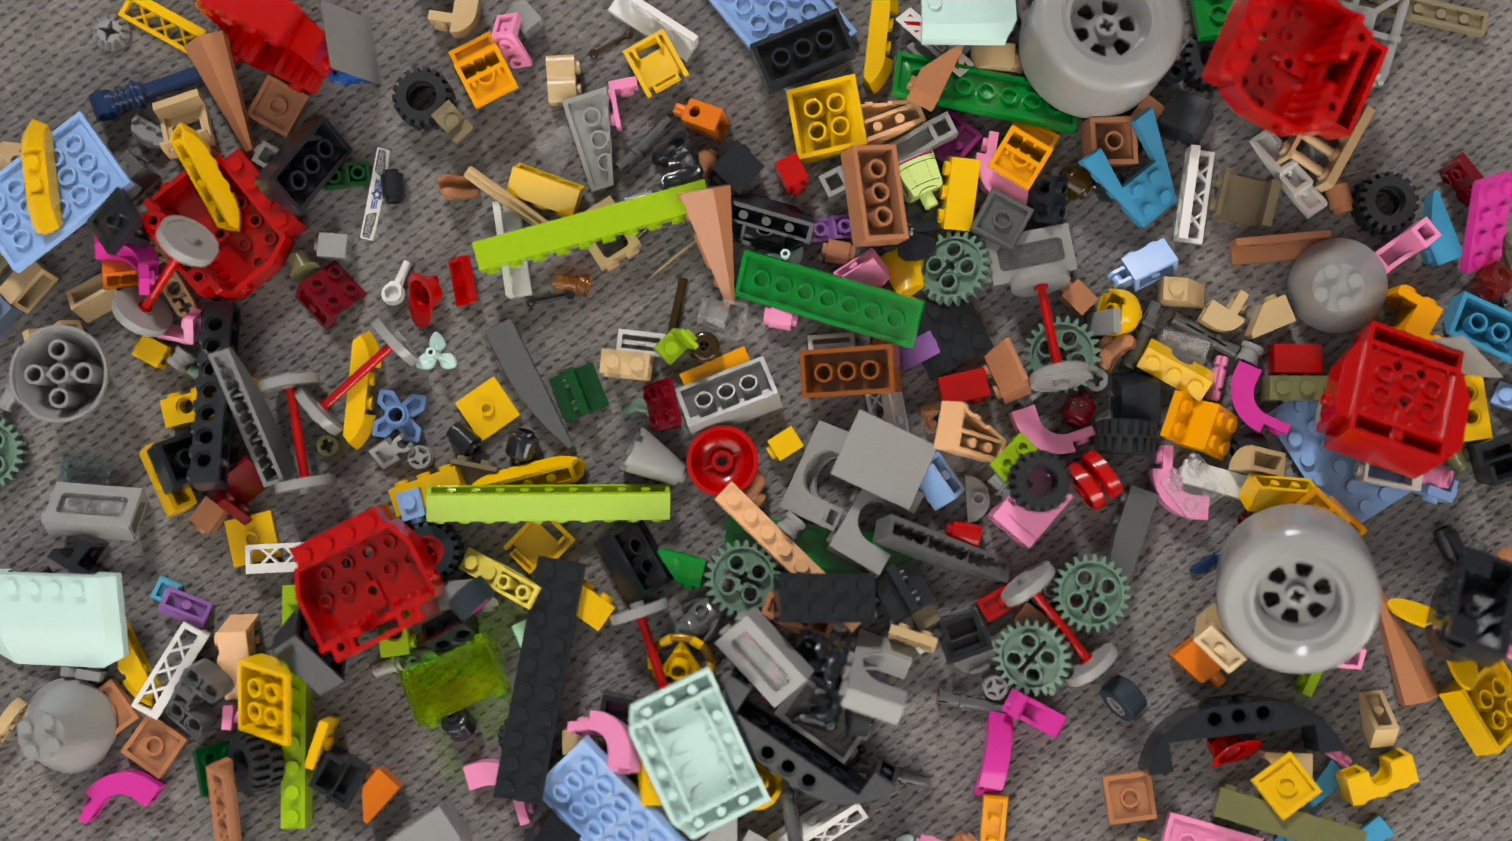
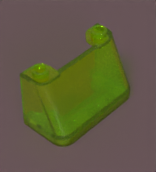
(454, 680)

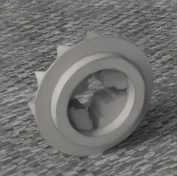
(115, 41)

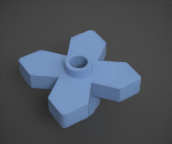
(392, 406)

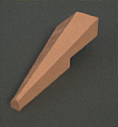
(215, 64)
(712, 221)
(1409, 672)

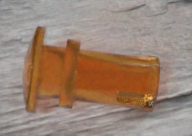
(573, 284)

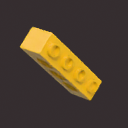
(175, 411)
(1479, 424)

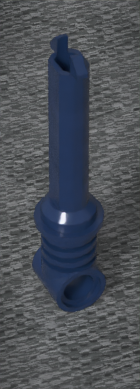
(137, 94)

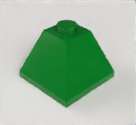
(684, 567)

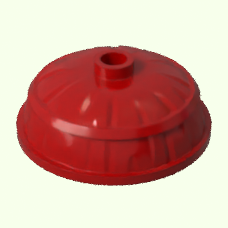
(716, 443)

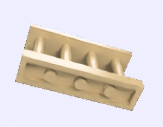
(1337, 157)

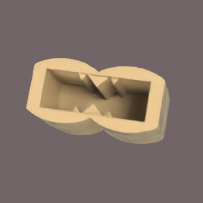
(562, 78)

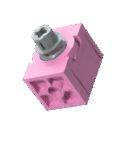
(1016, 522)

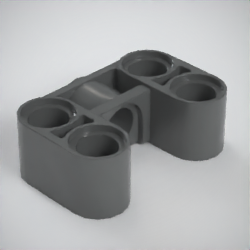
(198, 683)

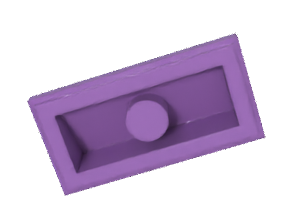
(185, 607)

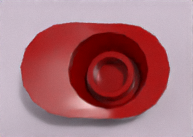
(423, 296)
(1231, 749)

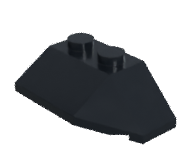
(769, 224)

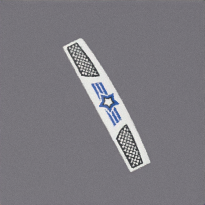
(374, 196)

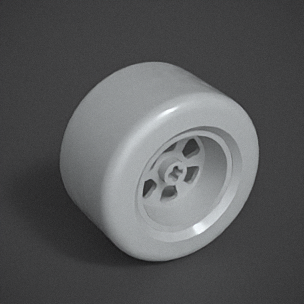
(1092, 84)
(1307, 638)

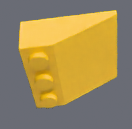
(826, 118)
(264, 698)
(1483, 711)

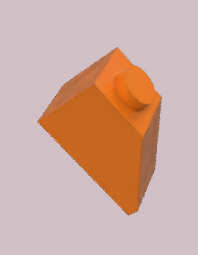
(378, 791)

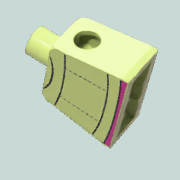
(920, 178)

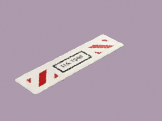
(911, 22)

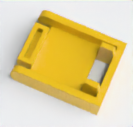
(659, 68)
(535, 541)

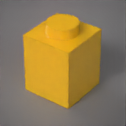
(152, 351)
(784, 444)

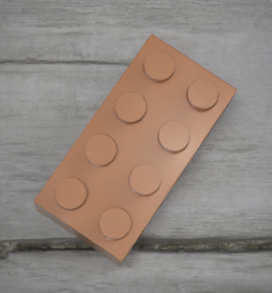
(874, 195)

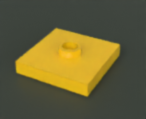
(487, 409)
(259, 531)
(322, 741)
(1286, 785)

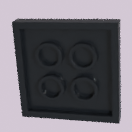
(957, 336)

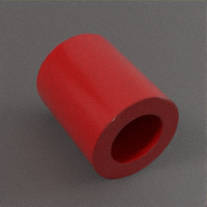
(964, 532)

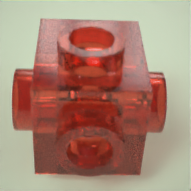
(1492, 281)

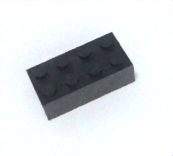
(803, 51)
(824, 598)

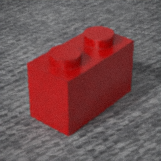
(792, 174)
(1294, 359)
(964, 387)

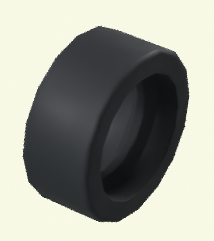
(857, 723)

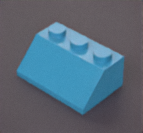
(1482, 323)

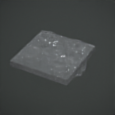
(1193, 486)

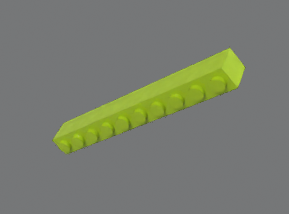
(582, 229)
(547, 503)
(295, 792)

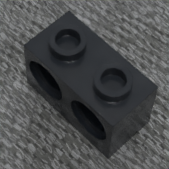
(1041, 197)
(448, 632)

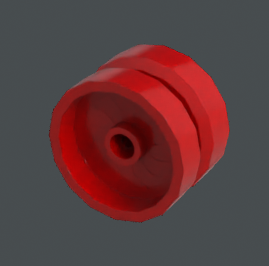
(1094, 480)

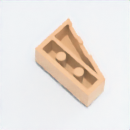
(890, 120)
(965, 434)
(234, 642)

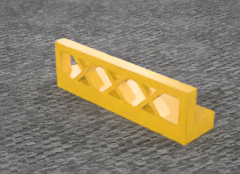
(165, 15)

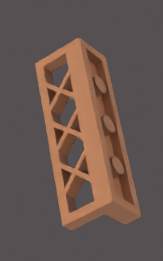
(1273, 247)
(224, 800)

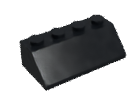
(303, 164)

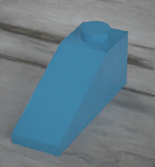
(1447, 245)

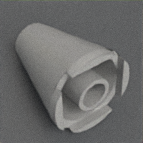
(652, 460)

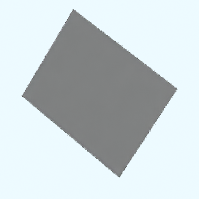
(350, 42)
(883, 459)

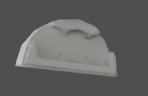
(146, 132)
(976, 498)
(976, 663)

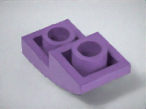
(833, 227)
(924, 348)

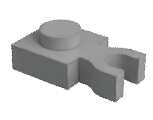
(389, 451)
(85, 673)

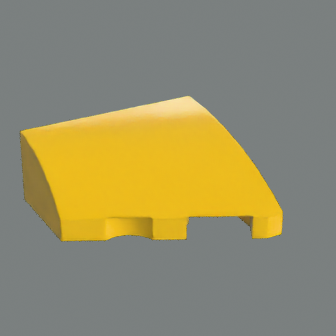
(904, 275)

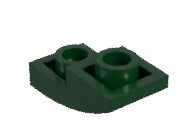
(349, 176)

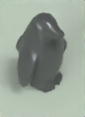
(702, 618)

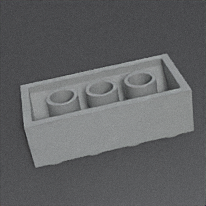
(729, 396)

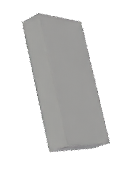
(1104, 322)

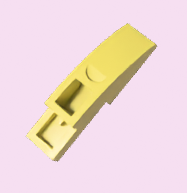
(500, 577)

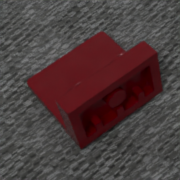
(1460, 175)
(329, 293)
(662, 405)
(242, 487)

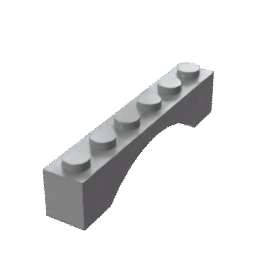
(925, 137)

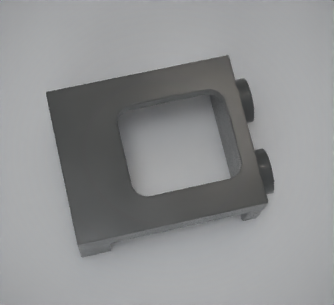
(140, 173)

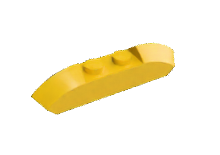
(877, 65)
(41, 177)
(206, 177)
(357, 420)
(541, 472)
(137, 669)

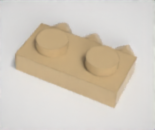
(902, 633)

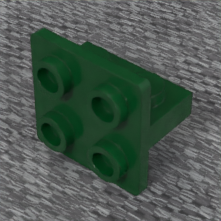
(578, 392)
(204, 756)

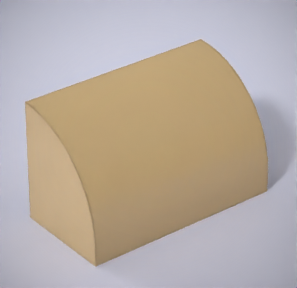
(28, 287)
(90, 299)
(1258, 461)

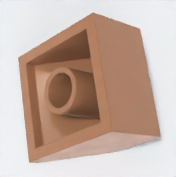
(1113, 136)
(1007, 372)

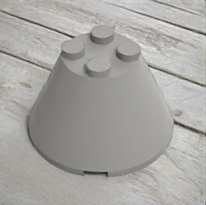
(1337, 285)
(59, 373)
(68, 725)

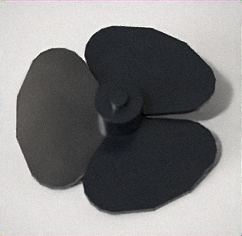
(919, 244)

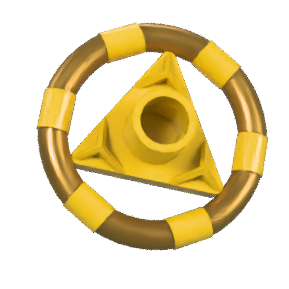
(681, 660)

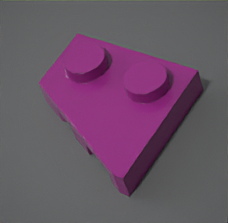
(964, 143)

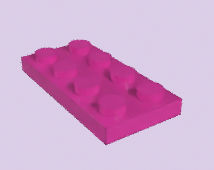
(1486, 221)

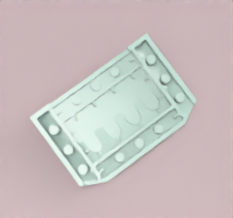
(967, 22)
(62, 618)
(695, 754)

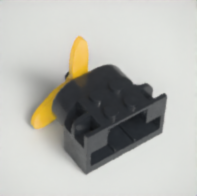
(1467, 615)

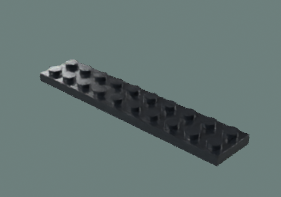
(539, 681)

